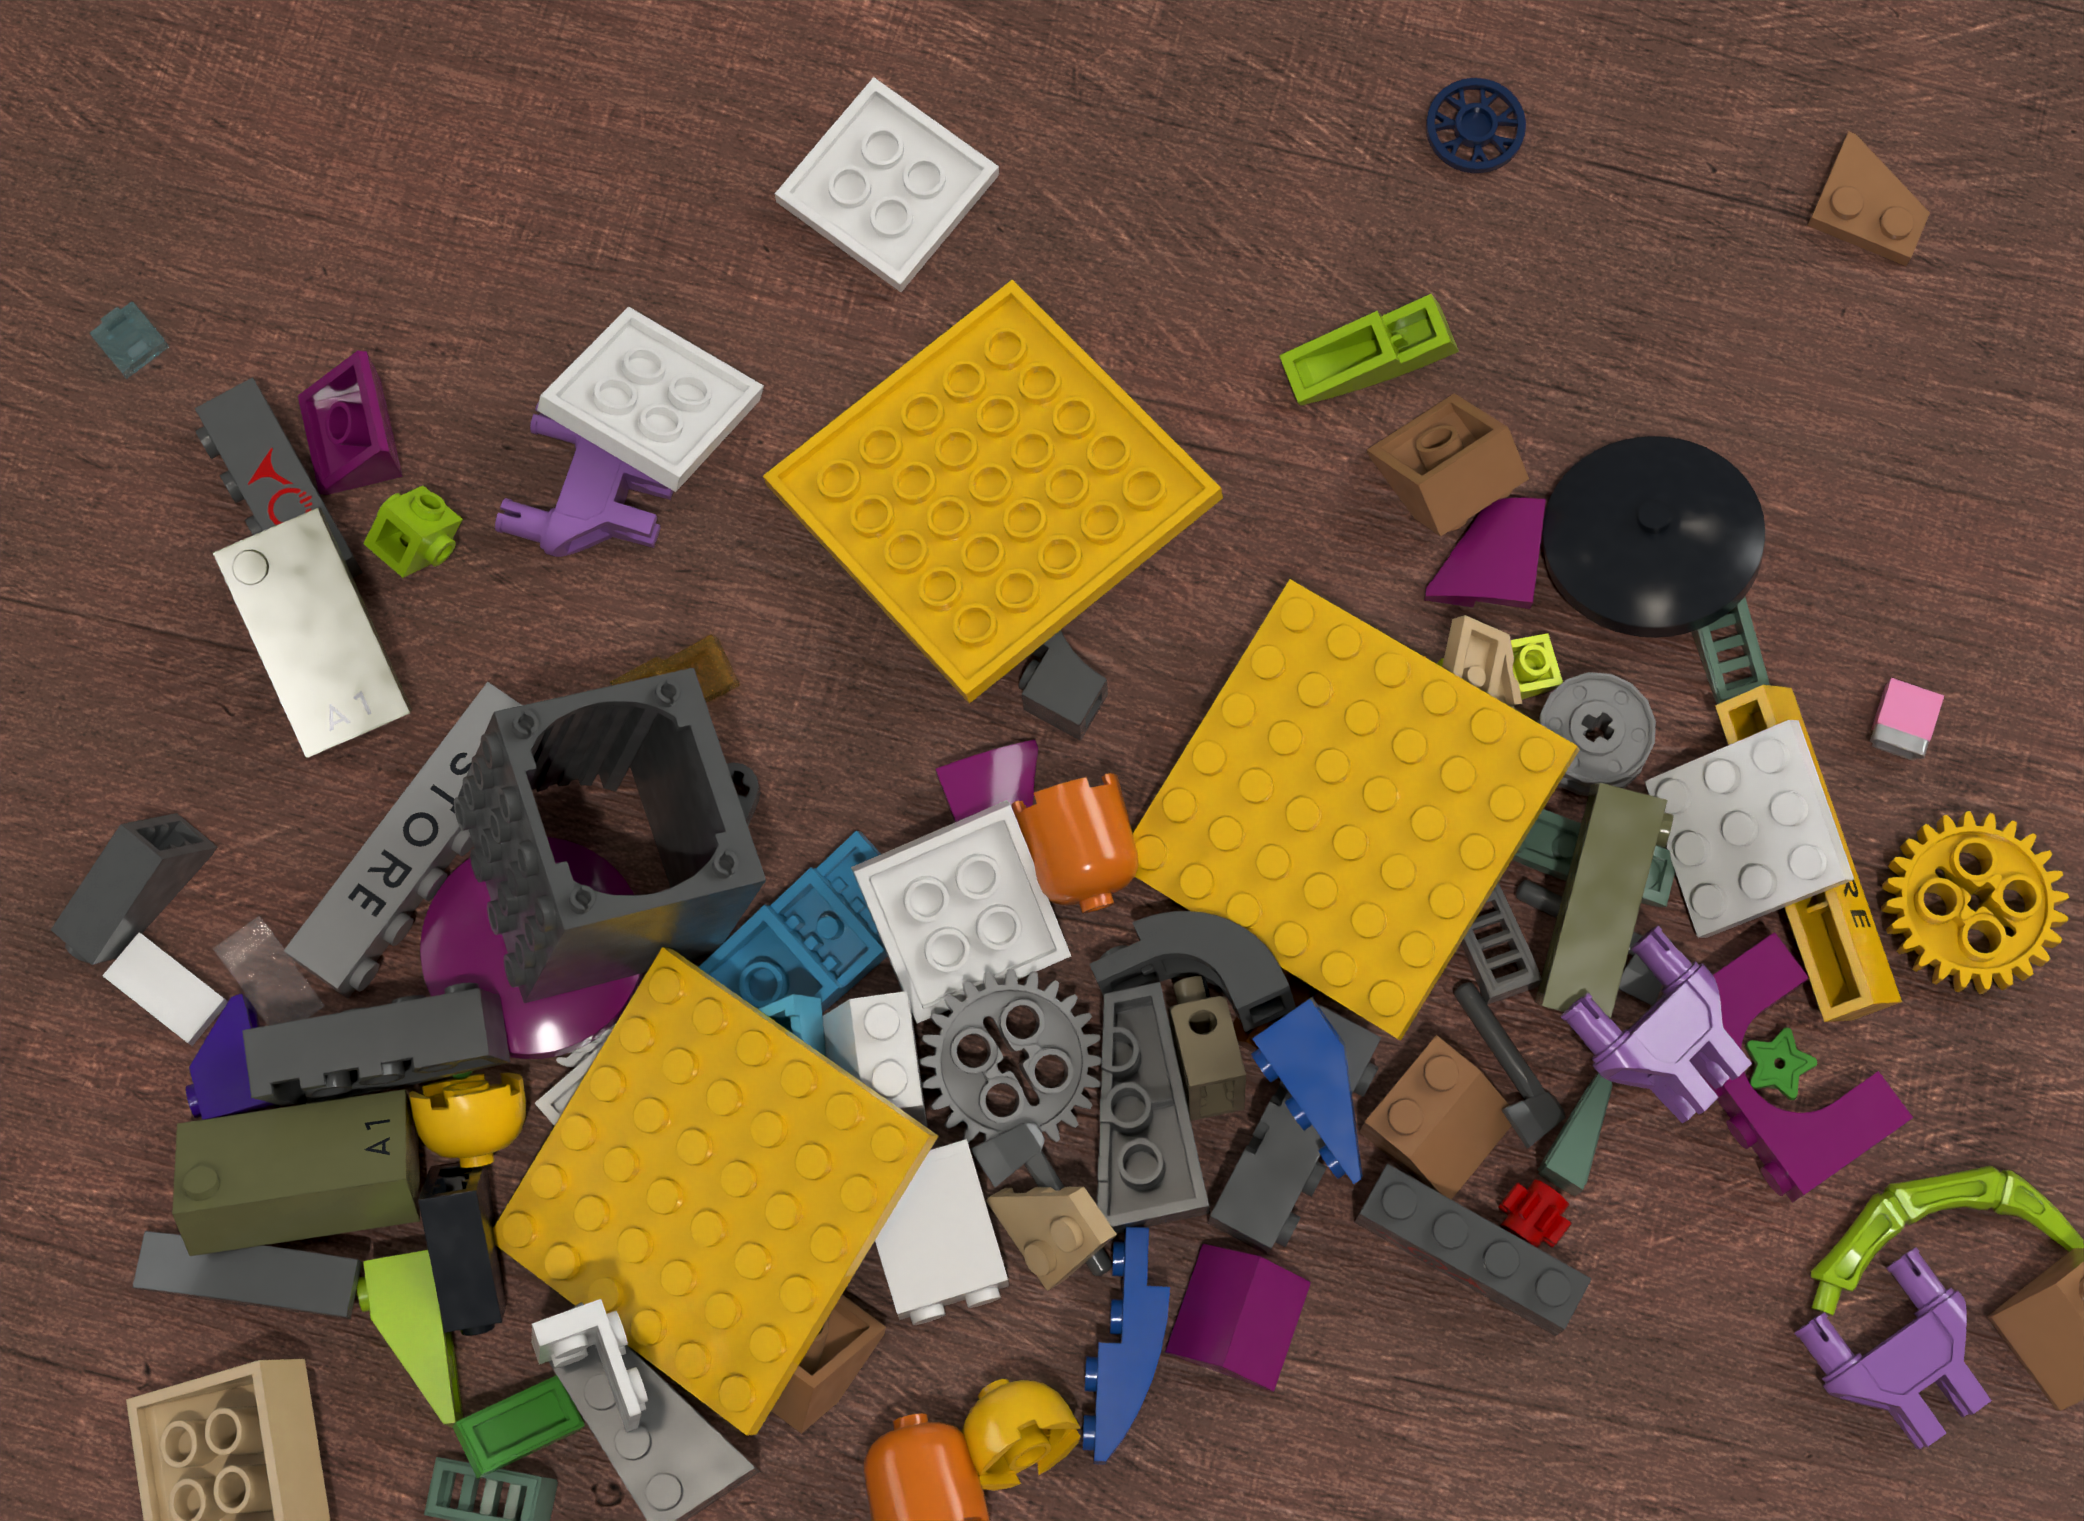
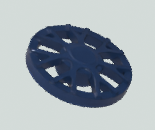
(1475, 125)

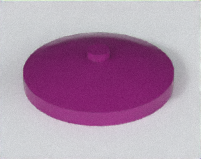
(462, 948)

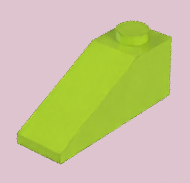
(408, 1315)

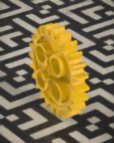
(2004, 865)

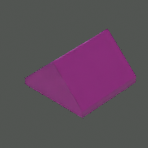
(349, 427)
(1238, 1316)

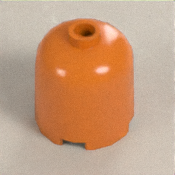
(1080, 842)
(923, 1474)

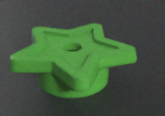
(1765, 1072)

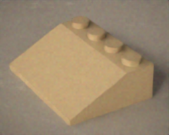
(230, 1447)

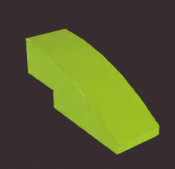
(1369, 351)

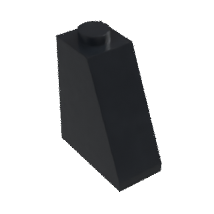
(462, 1248)

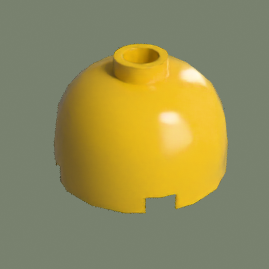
(470, 1117)
(1016, 1428)

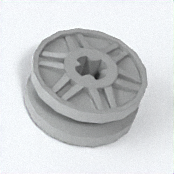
(1618, 711)

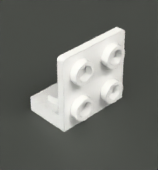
(565, 1341)

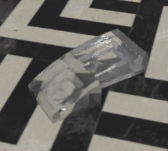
(268, 974)

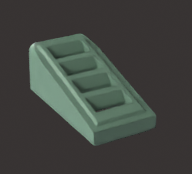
(1747, 639)
(1573, 1150)
(537, 1503)

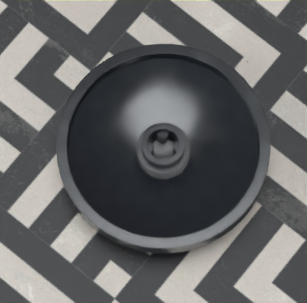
(1653, 536)

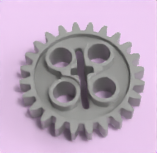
(1055, 1034)

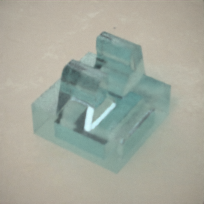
(128, 339)

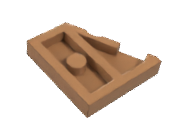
(1869, 205)

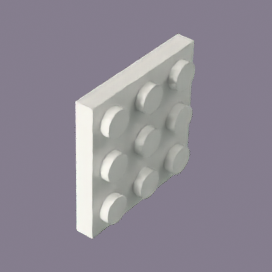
(887, 184)
(650, 398)
(1750, 829)
(960, 909)

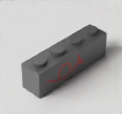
(261, 462)
(1473, 1250)

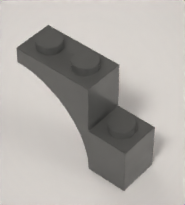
(1062, 688)

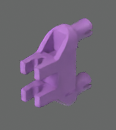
(589, 502)
(1671, 1040)
(1907, 1361)

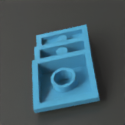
(809, 940)

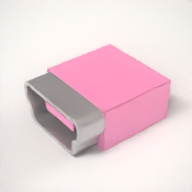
(1905, 719)

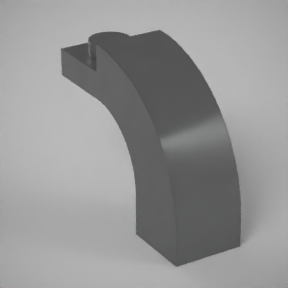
(1203, 946)

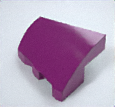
(1494, 558)
(989, 779)

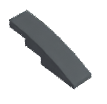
(250, 1276)

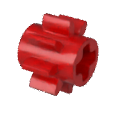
(1535, 1214)

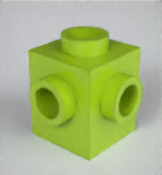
(413, 531)

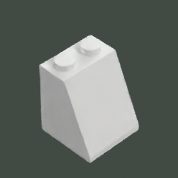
(878, 1046)
(941, 1240)

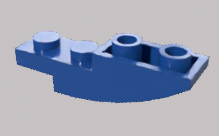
(1125, 1369)

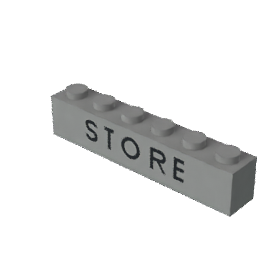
(396, 864)

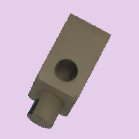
(1206, 1050)

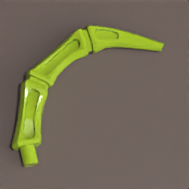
(1913, 1200)

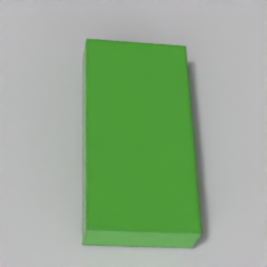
(518, 1426)

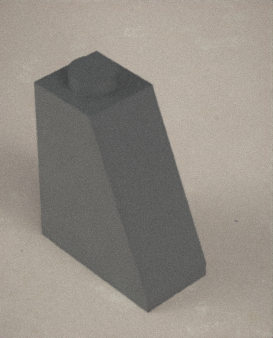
(131, 885)

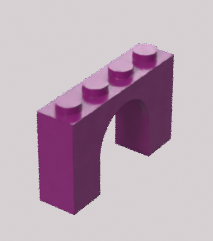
(1794, 1146)

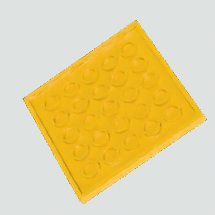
(992, 489)
(1349, 806)
(712, 1189)

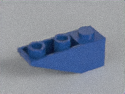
(1315, 1070)

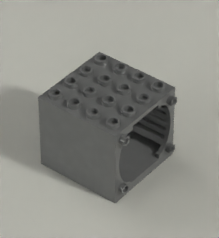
(563, 931)

